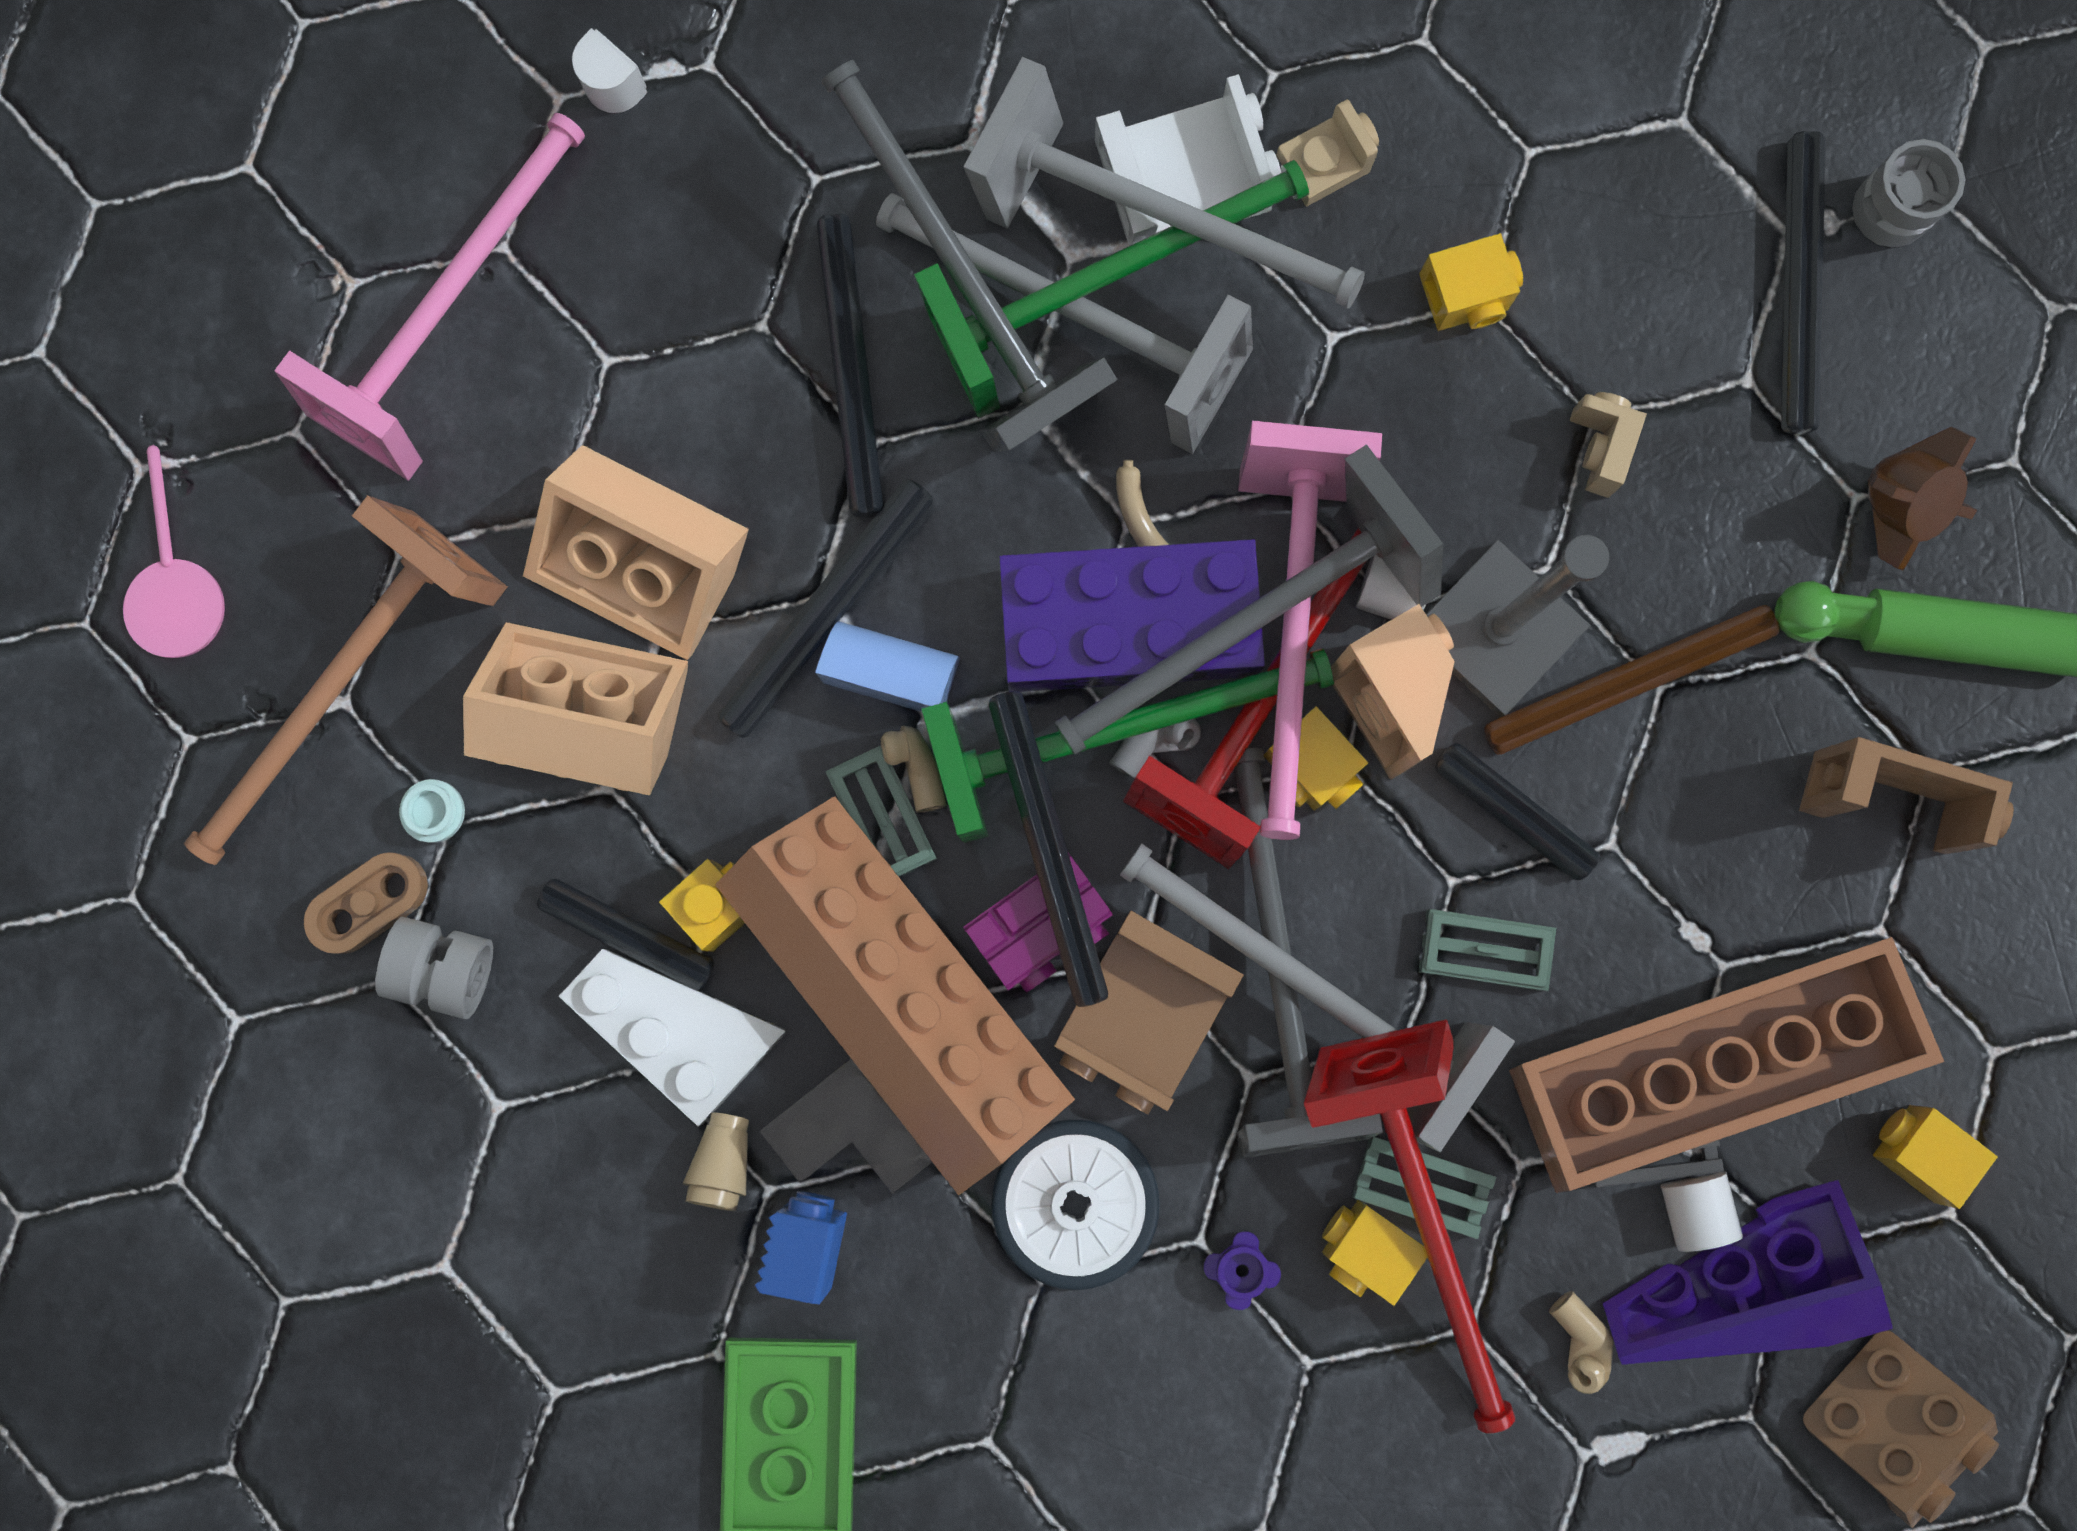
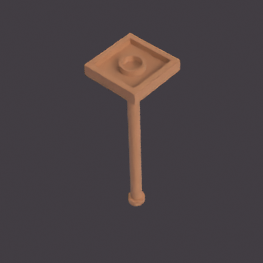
(426, 558)

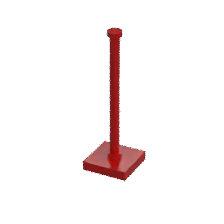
(1193, 808)
(1385, 1078)

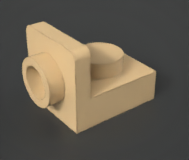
(1333, 151)
(1611, 452)

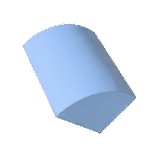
(886, 667)

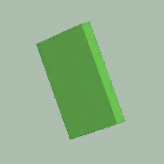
(788, 1435)

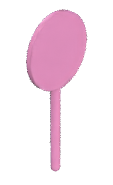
(174, 603)

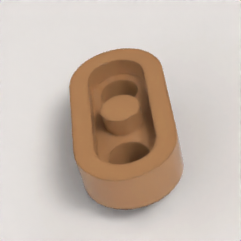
(368, 902)

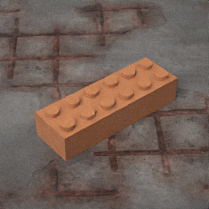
(894, 993)
(1725, 1065)

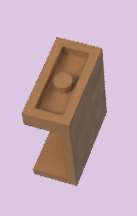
(1974, 807)
(1154, 1014)

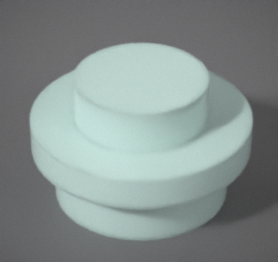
(432, 811)

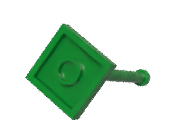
(967, 340)
(966, 771)

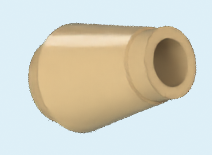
(720, 1164)

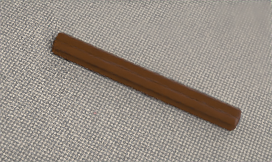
(1631, 679)

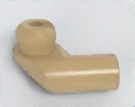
(921, 766)
(1589, 1344)

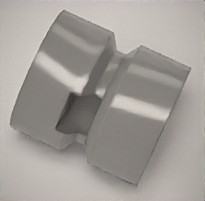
(1908, 193)
(426, 965)

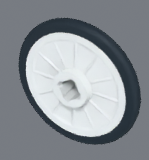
(1114, 1226)

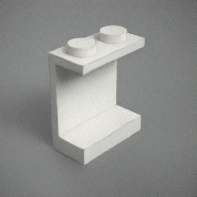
(1188, 154)

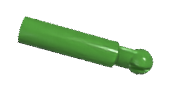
(1934, 627)

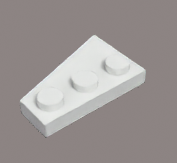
(671, 1034)

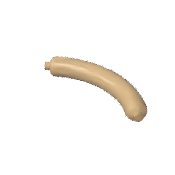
(1133, 506)

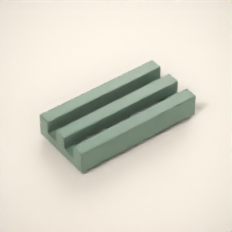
(858, 766)
(1433, 942)
(1476, 1204)

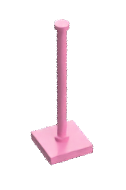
(355, 411)
(1308, 467)

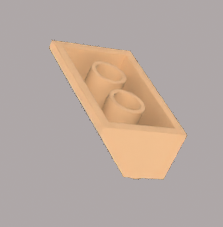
(633, 550)
(1398, 686)
(574, 708)

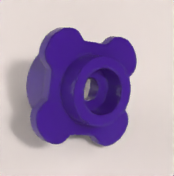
(1260, 1273)

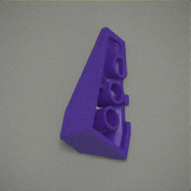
(1784, 1286)

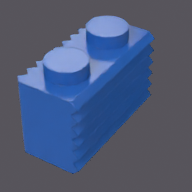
(802, 1249)

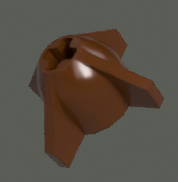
(1919, 493)

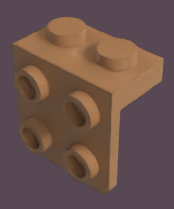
(1903, 1427)

